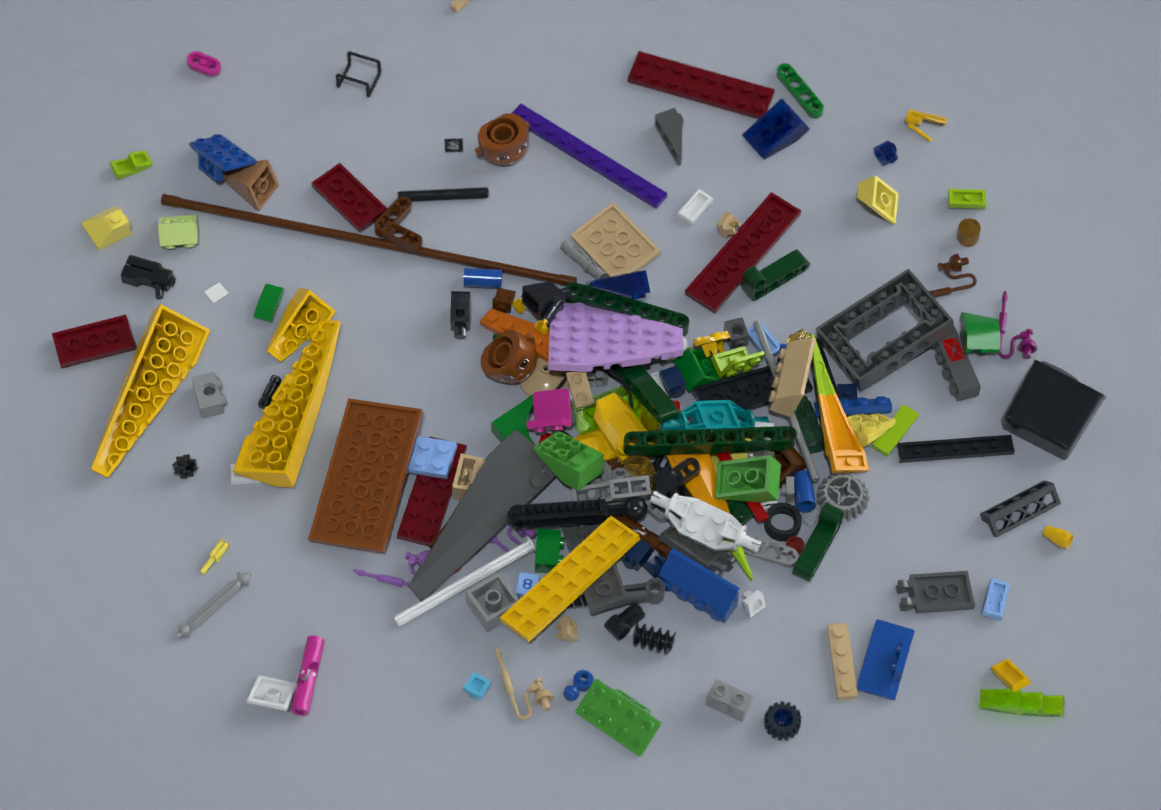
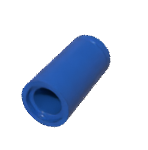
(482, 278)
(804, 491)

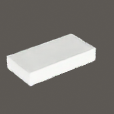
(695, 207)

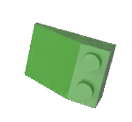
(748, 479)

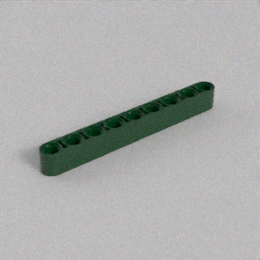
(717, 435)

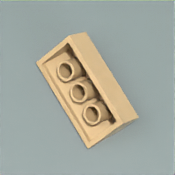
(791, 376)

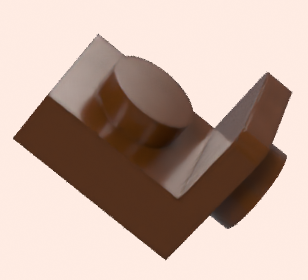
(503, 300)

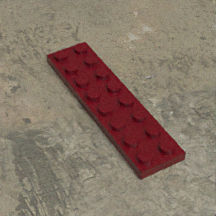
(700, 85)
(742, 251)

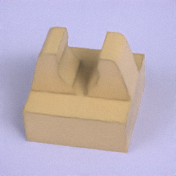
(727, 225)
(568, 629)

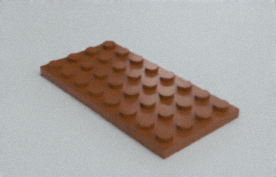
(366, 476)

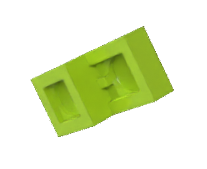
(132, 165)

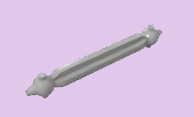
(212, 605)

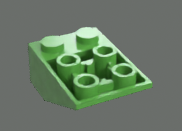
(570, 459)

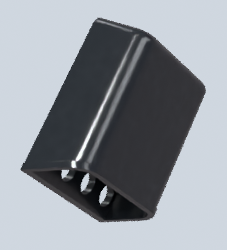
(1052, 410)

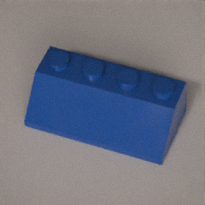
(699, 586)

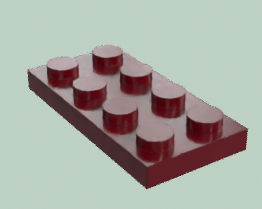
(349, 197)
(93, 341)

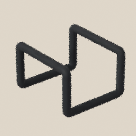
(343, 76)

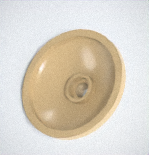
(542, 380)

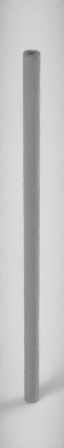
(793, 420)

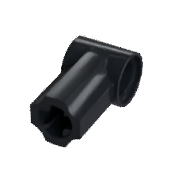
(621, 624)

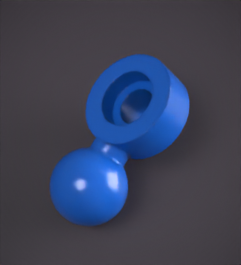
(571, 692)

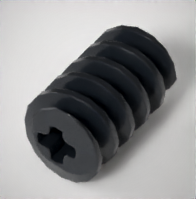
(653, 639)

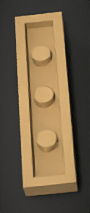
(842, 661)

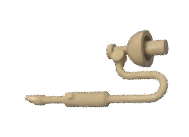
(541, 697)

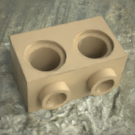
(579, 388)

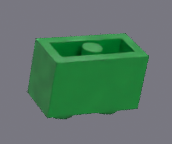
(548, 549)

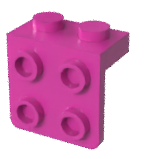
(551, 410)

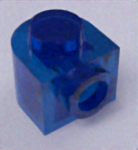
(886, 153)

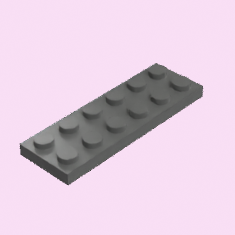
(608, 588)

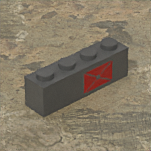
(957, 367)

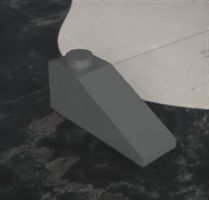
(670, 129)

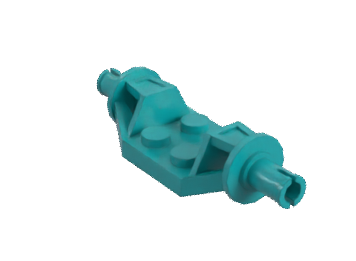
(712, 415)

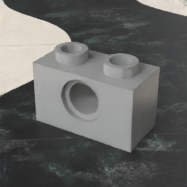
(208, 384)
(729, 700)

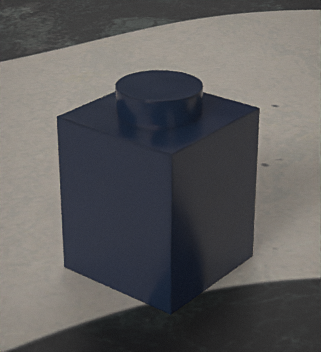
(673, 381)
(636, 555)

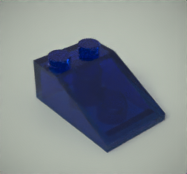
(775, 130)
(628, 284)

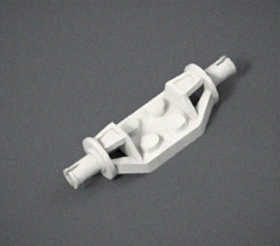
(705, 523)

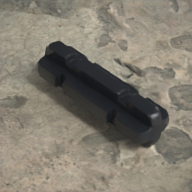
(269, 391)

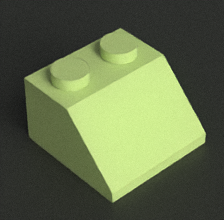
(178, 231)

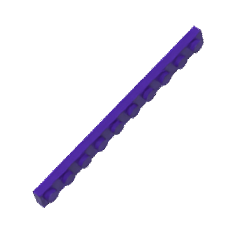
(591, 157)

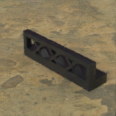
(1018, 501)

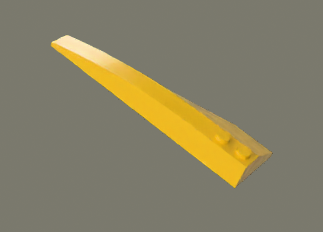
(160, 363)
(282, 434)

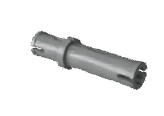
(588, 265)

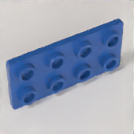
(219, 155)
(885, 659)

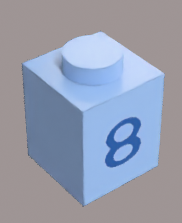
(525, 583)

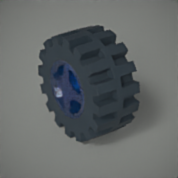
(785, 714)

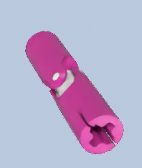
(307, 675)

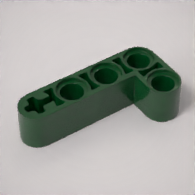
(762, 282)
(819, 542)

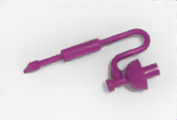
(1026, 346)

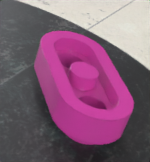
(205, 63)

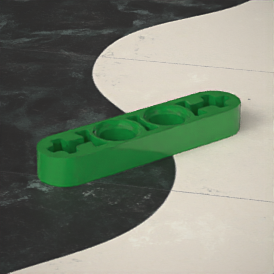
(796, 92)

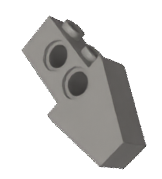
(616, 490)

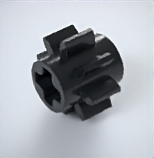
(184, 466)

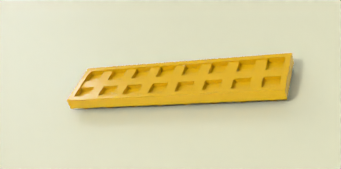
(569, 578)

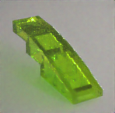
(1022, 703)

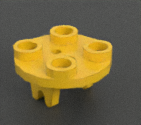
(712, 343)

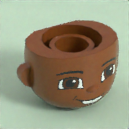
(503, 139)
(510, 357)

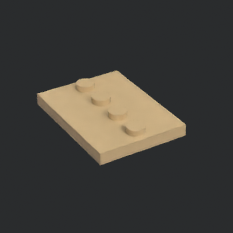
(615, 242)

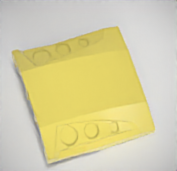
(870, 426)

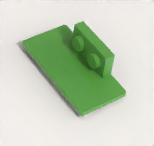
(619, 716)

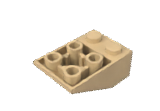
(465, 474)

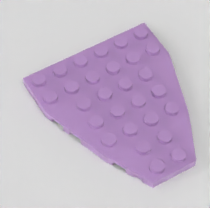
(599, 337)

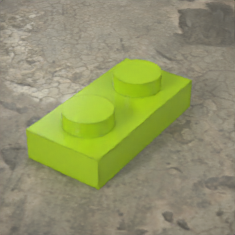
(967, 198)

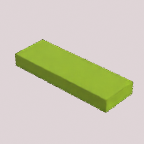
(888, 441)

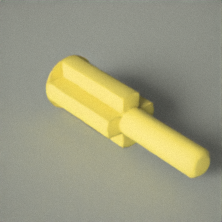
(215, 555)

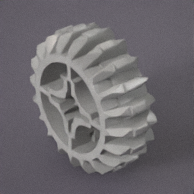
(839, 484)

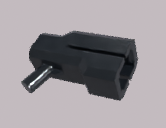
(147, 273)

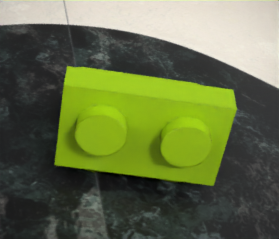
(735, 361)

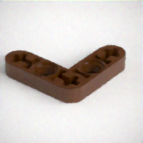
(410, 239)

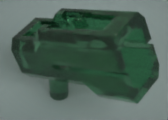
(809, 426)

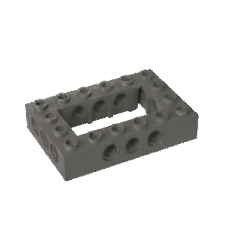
(902, 289)

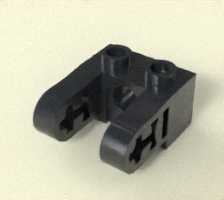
(672, 481)

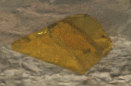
(640, 467)

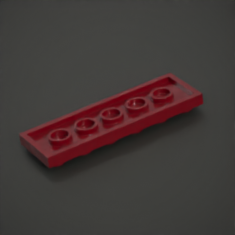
(428, 505)

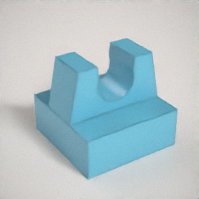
(477, 686)

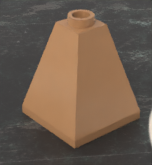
(253, 182)

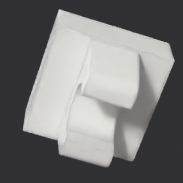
(753, 602)

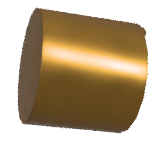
(968, 232)

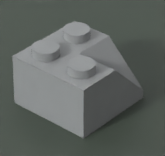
(491, 600)

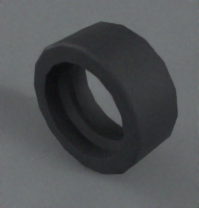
(783, 508)

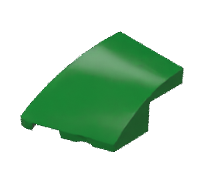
(980, 333)

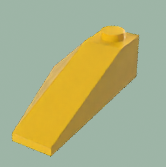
(298, 323)

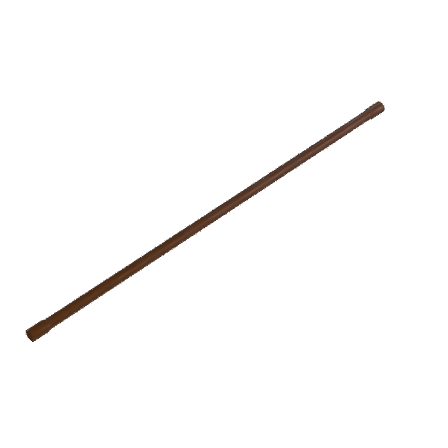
(176, 201)

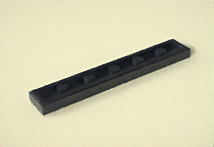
(955, 448)

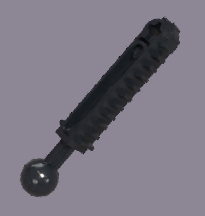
(573, 513)

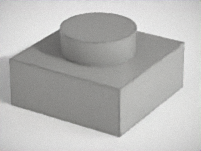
(788, 489)

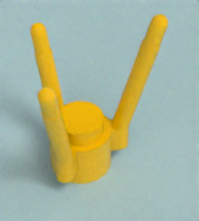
(915, 118)

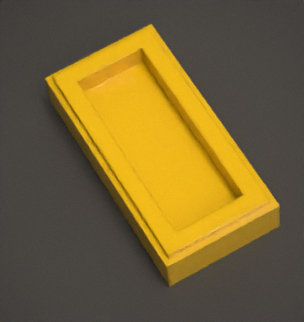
(1010, 675)

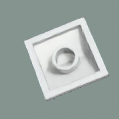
(272, 693)

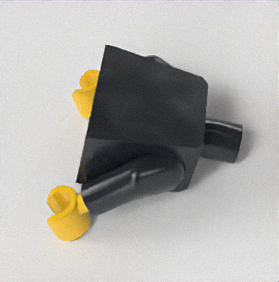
(543, 300)

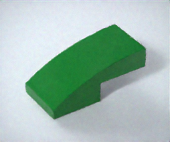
(268, 303)

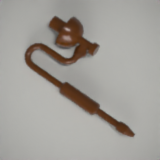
(955, 263)

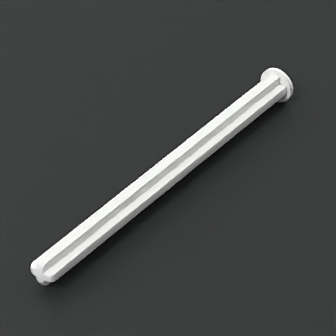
(464, 582)

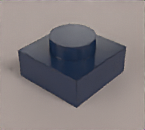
(847, 391)
(653, 563)

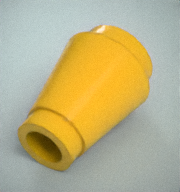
(1058, 536)

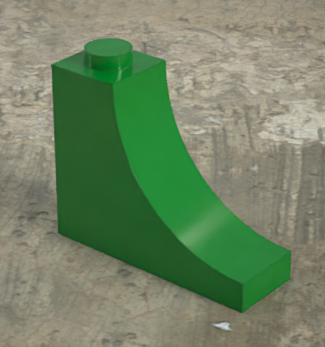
(514, 420)

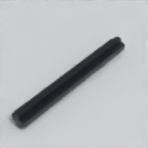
(445, 194)

